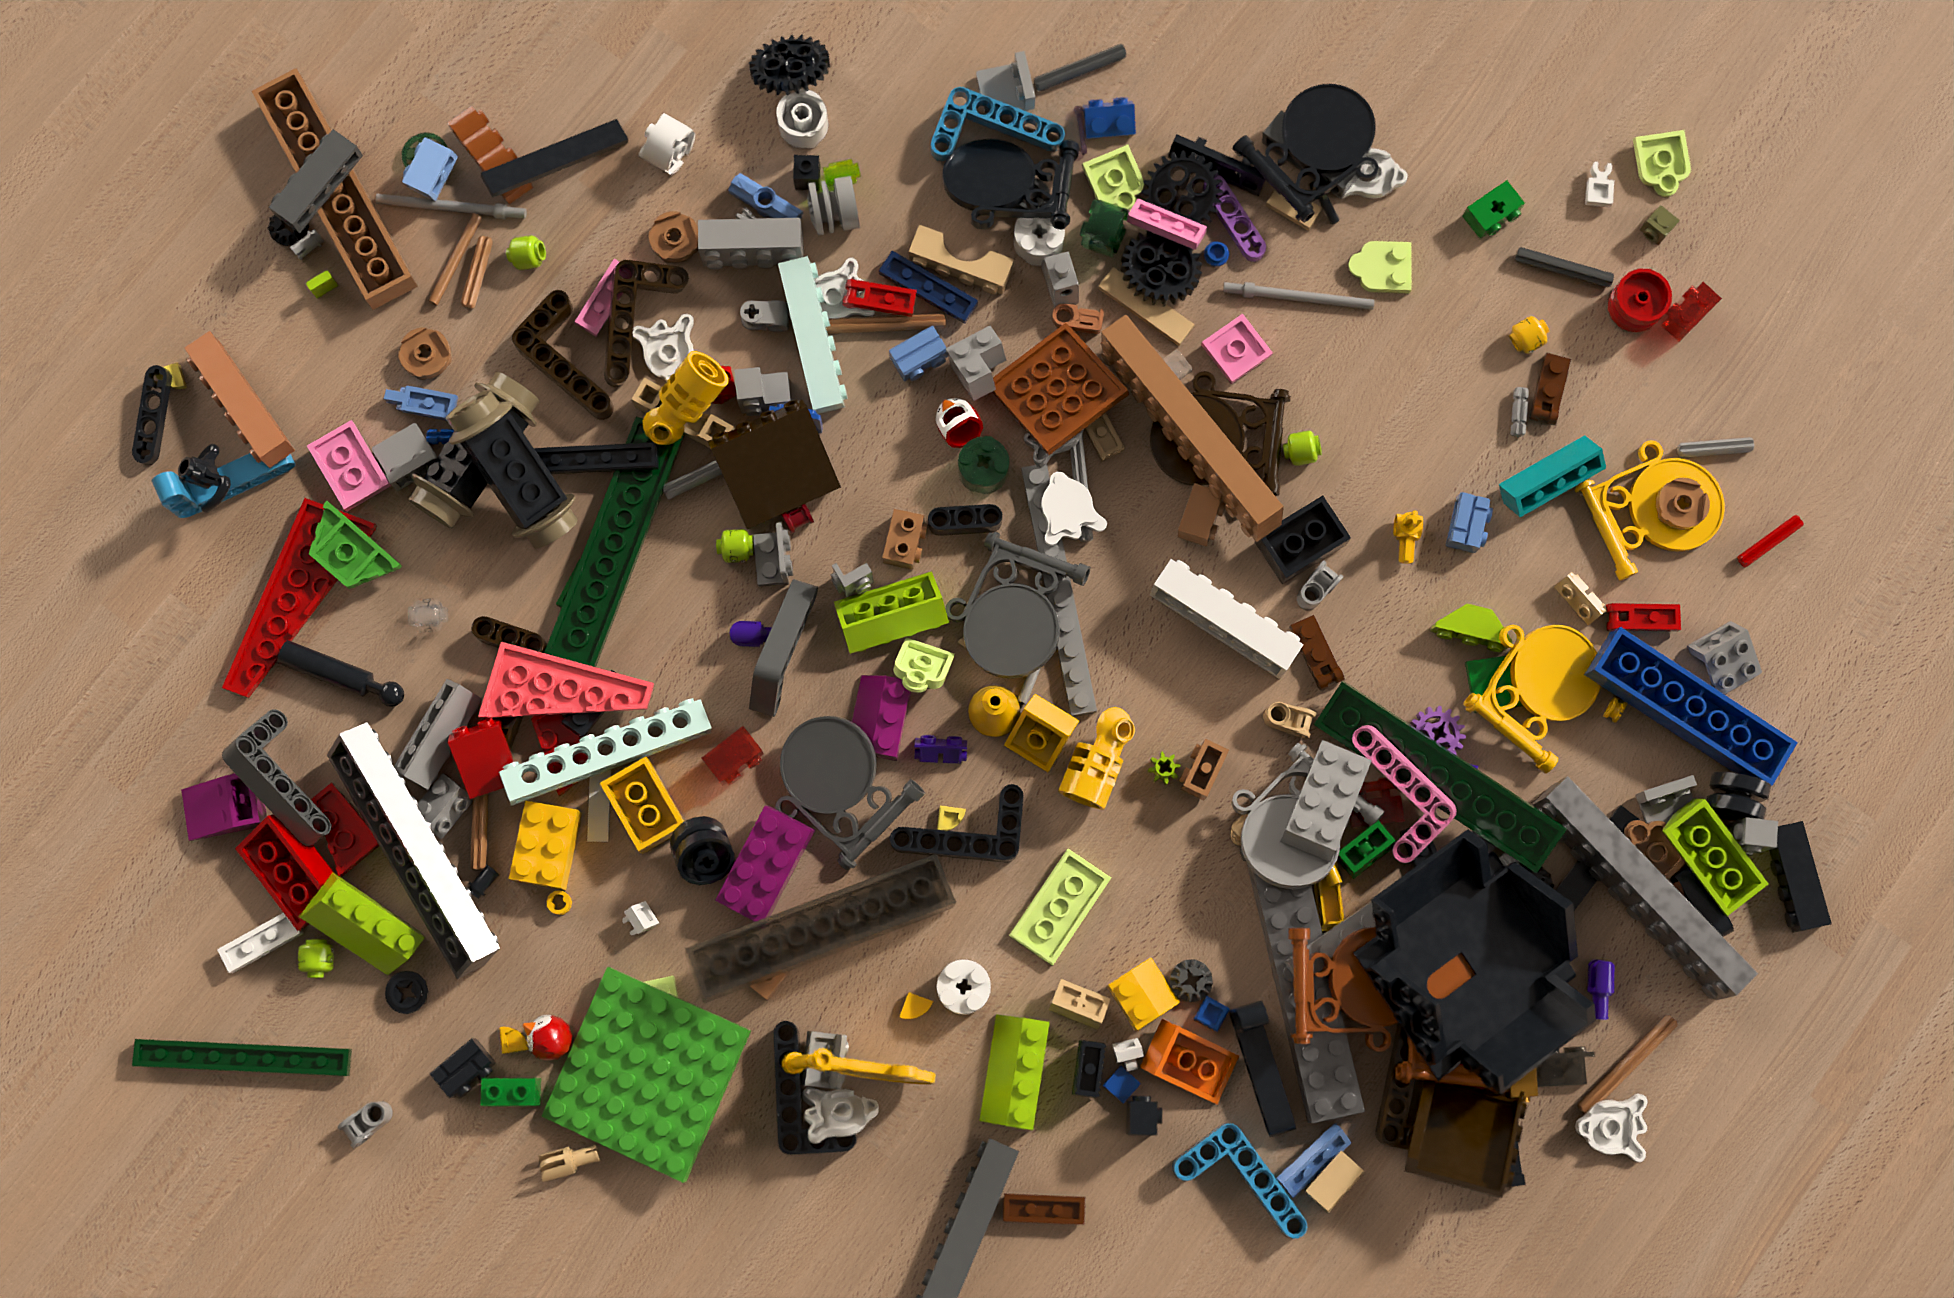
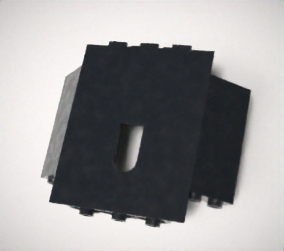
(1514, 939)

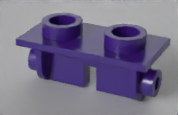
(950, 748)

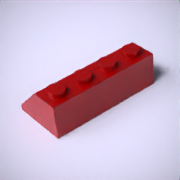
(284, 867)

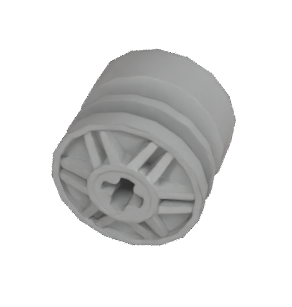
(833, 205)

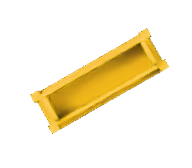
(1328, 904)

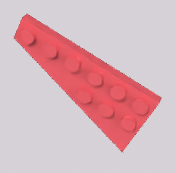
(544, 684)

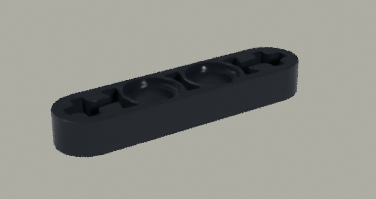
(156, 415)

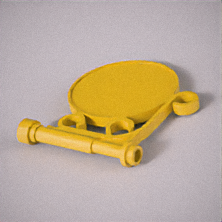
(1643, 508)
(1546, 680)
(824, 1061)

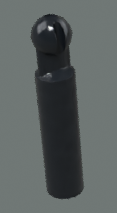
(338, 673)

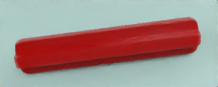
(1770, 541)

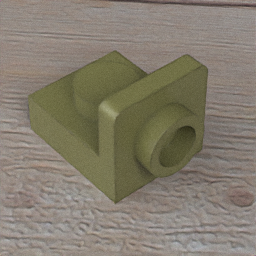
(1659, 225)

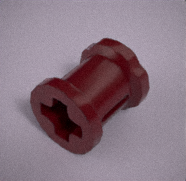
(797, 518)

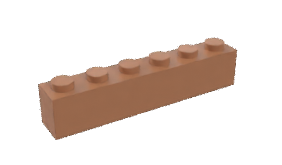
(239, 399)

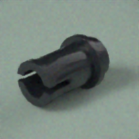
(482, 881)

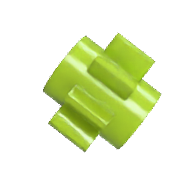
(1162, 761)

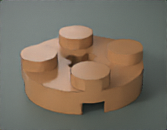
(661, 231)
(411, 350)
(1693, 495)

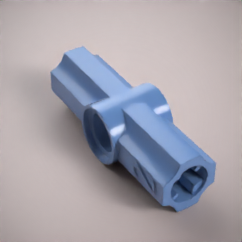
(753, 194)

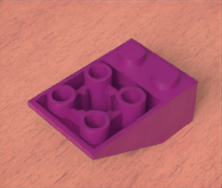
(221, 808)

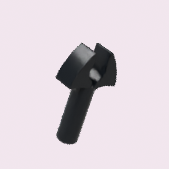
(1326, 203)

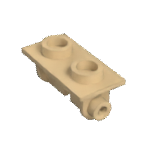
(1585, 605)

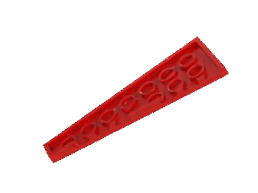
(287, 602)

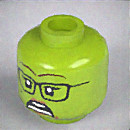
(735, 546)
(315, 958)

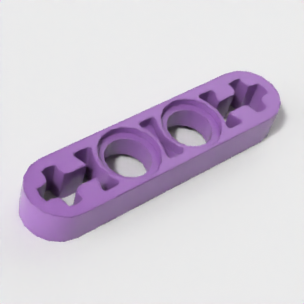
(1239, 216)

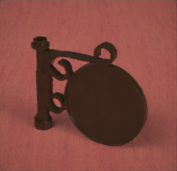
(1227, 419)

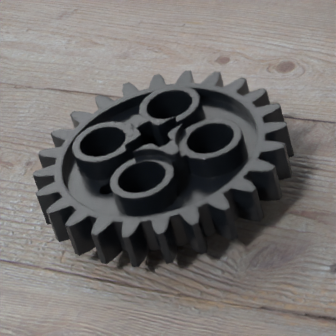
(789, 64)
(1162, 182)
(1161, 268)

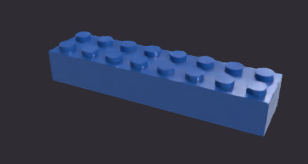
(1690, 707)

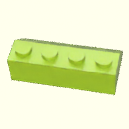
(891, 612)
(1714, 855)
(362, 925)
(1014, 1071)

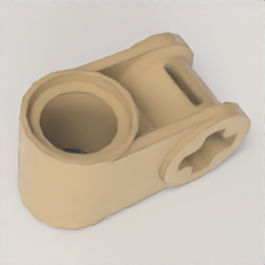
(1295, 719)

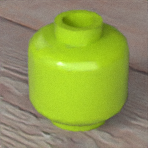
(526, 252)
(1302, 448)

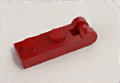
(879, 297)
(1644, 617)

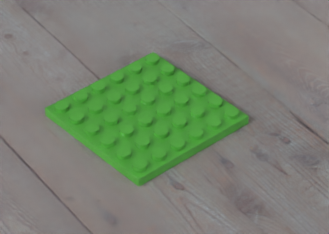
(646, 1074)

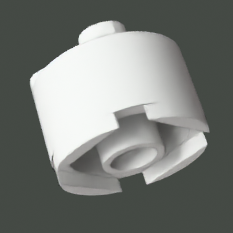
(792, 126)
(667, 144)
(1034, 248)
(975, 977)

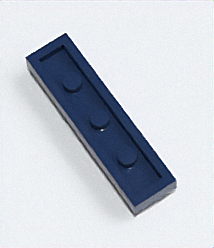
(928, 287)

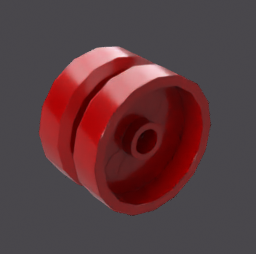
(1639, 300)

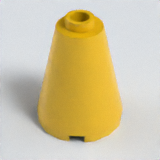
(991, 719)

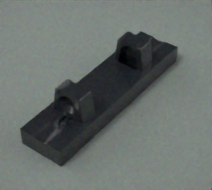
(1246, 177)

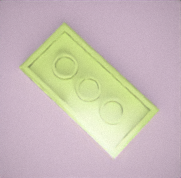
(1060, 907)

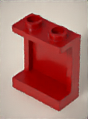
(480, 755)

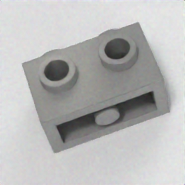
(1754, 834)

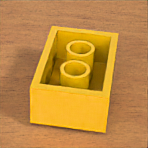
(643, 804)
(545, 845)

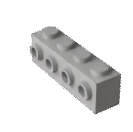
(429, 743)

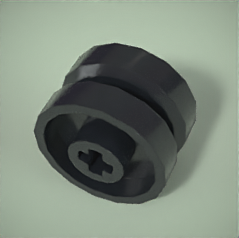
(1738, 796)
(702, 850)

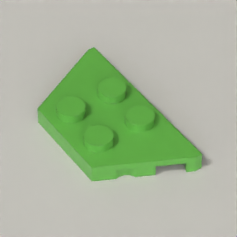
(348, 550)

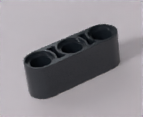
(954, 527)
(1702, 901)

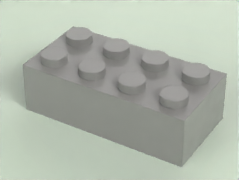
(749, 242)
(1326, 801)

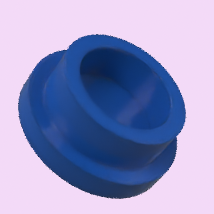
(1216, 254)

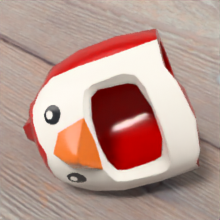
(958, 422)
(548, 1037)

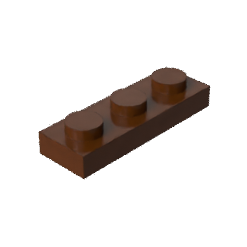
(1044, 1209)

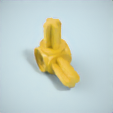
(1407, 529)

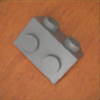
(855, 581)
(444, 805)
(838, 1046)

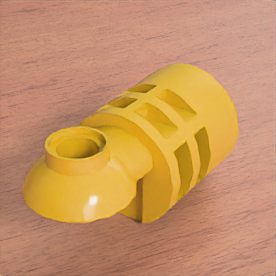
(685, 397)
(1097, 766)

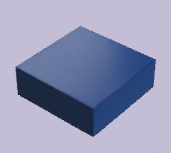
(1211, 1013)
(1122, 1084)

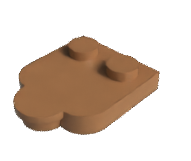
(1654, 845)

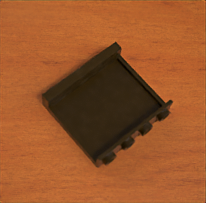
(774, 463)
(1466, 1137)

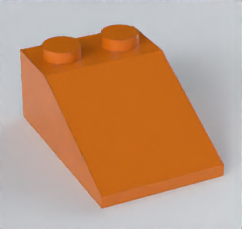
(1189, 1061)

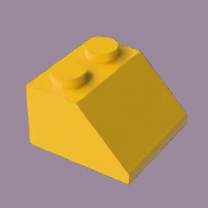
(1041, 732)
(1143, 994)

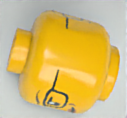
(1529, 334)

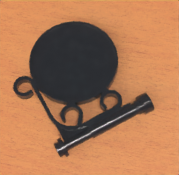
(1324, 132)
(999, 175)

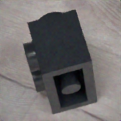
(1142, 1116)

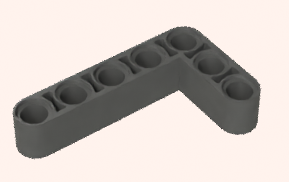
(780, 646)
(271, 783)

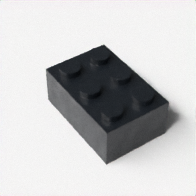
(1303, 540)

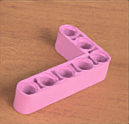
(1409, 788)

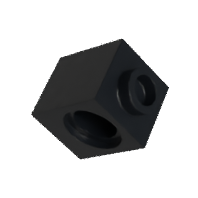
(806, 170)

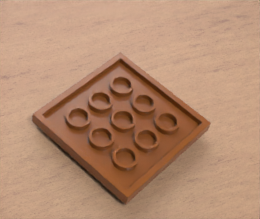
(1058, 388)

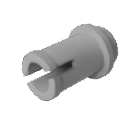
(307, 244)

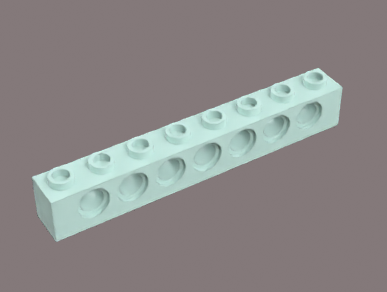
(696, 727)

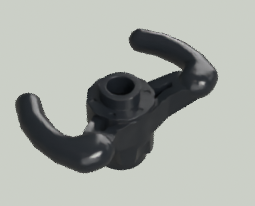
(203, 473)

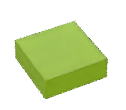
(321, 284)

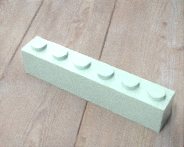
(811, 334)

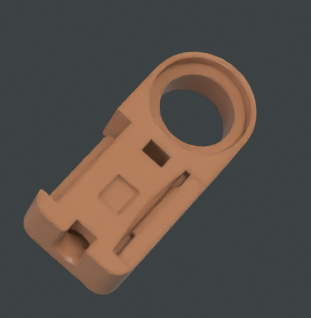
(1081, 319)

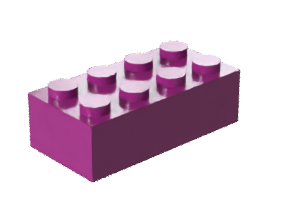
(765, 864)

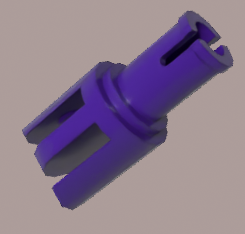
(749, 633)
(1601, 985)

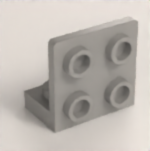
(1008, 84)
(405, 455)
(772, 562)
(1727, 656)
(1665, 800)

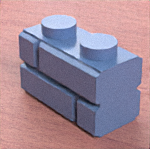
(918, 354)
(1468, 522)

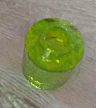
(841, 169)

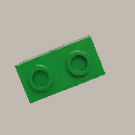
(1480, 213)
(1366, 849)
(510, 1091)

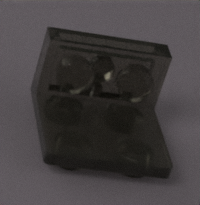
(1564, 1068)

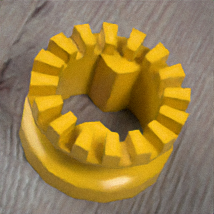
(1614, 708)
(551, 906)

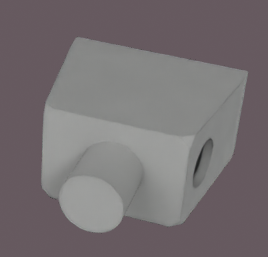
(1059, 277)

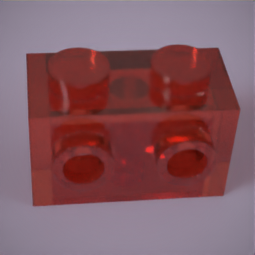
(1691, 311)
(733, 756)

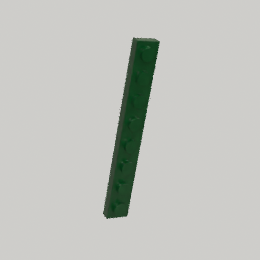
(242, 1057)

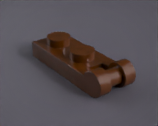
(1550, 388)
(1317, 652)

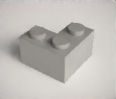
(974, 358)
(760, 391)

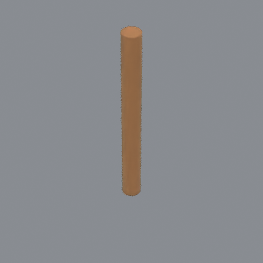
(455, 259)

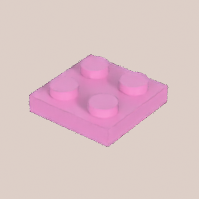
(1236, 348)

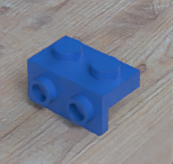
(1109, 118)

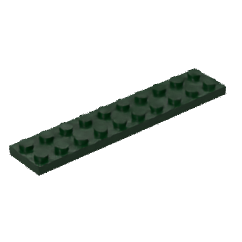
(610, 556)
(1479, 800)

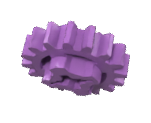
(1446, 739)

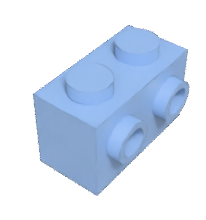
(429, 168)

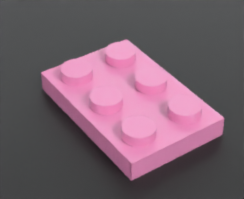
(349, 465)

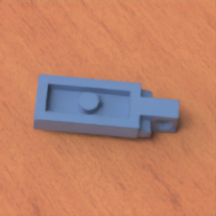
(422, 401)

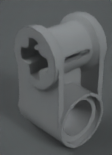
(768, 315)
(1320, 583)
(362, 1125)

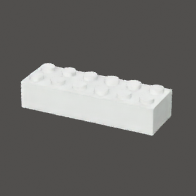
(1225, 618)

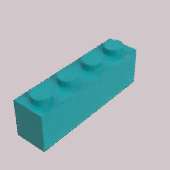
(1552, 476)

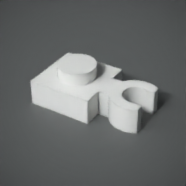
(1599, 189)

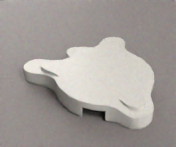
(1387, 179)
(834, 290)
(665, 346)
(1068, 508)
(836, 1113)
(1614, 1125)

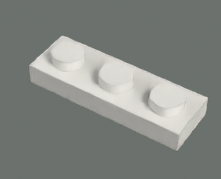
(258, 943)

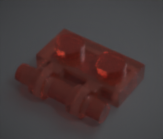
(1390, 804)

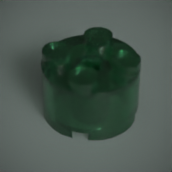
(1105, 228)
(984, 450)

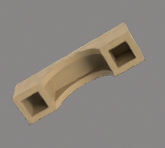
(988, 272)
(701, 431)

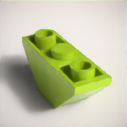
(1473, 626)

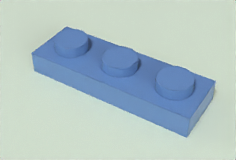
(1313, 1160)

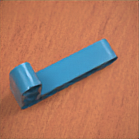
(992, 121)
(244, 473)
(1247, 1172)

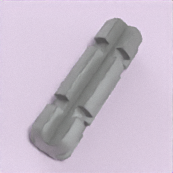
(1519, 412)

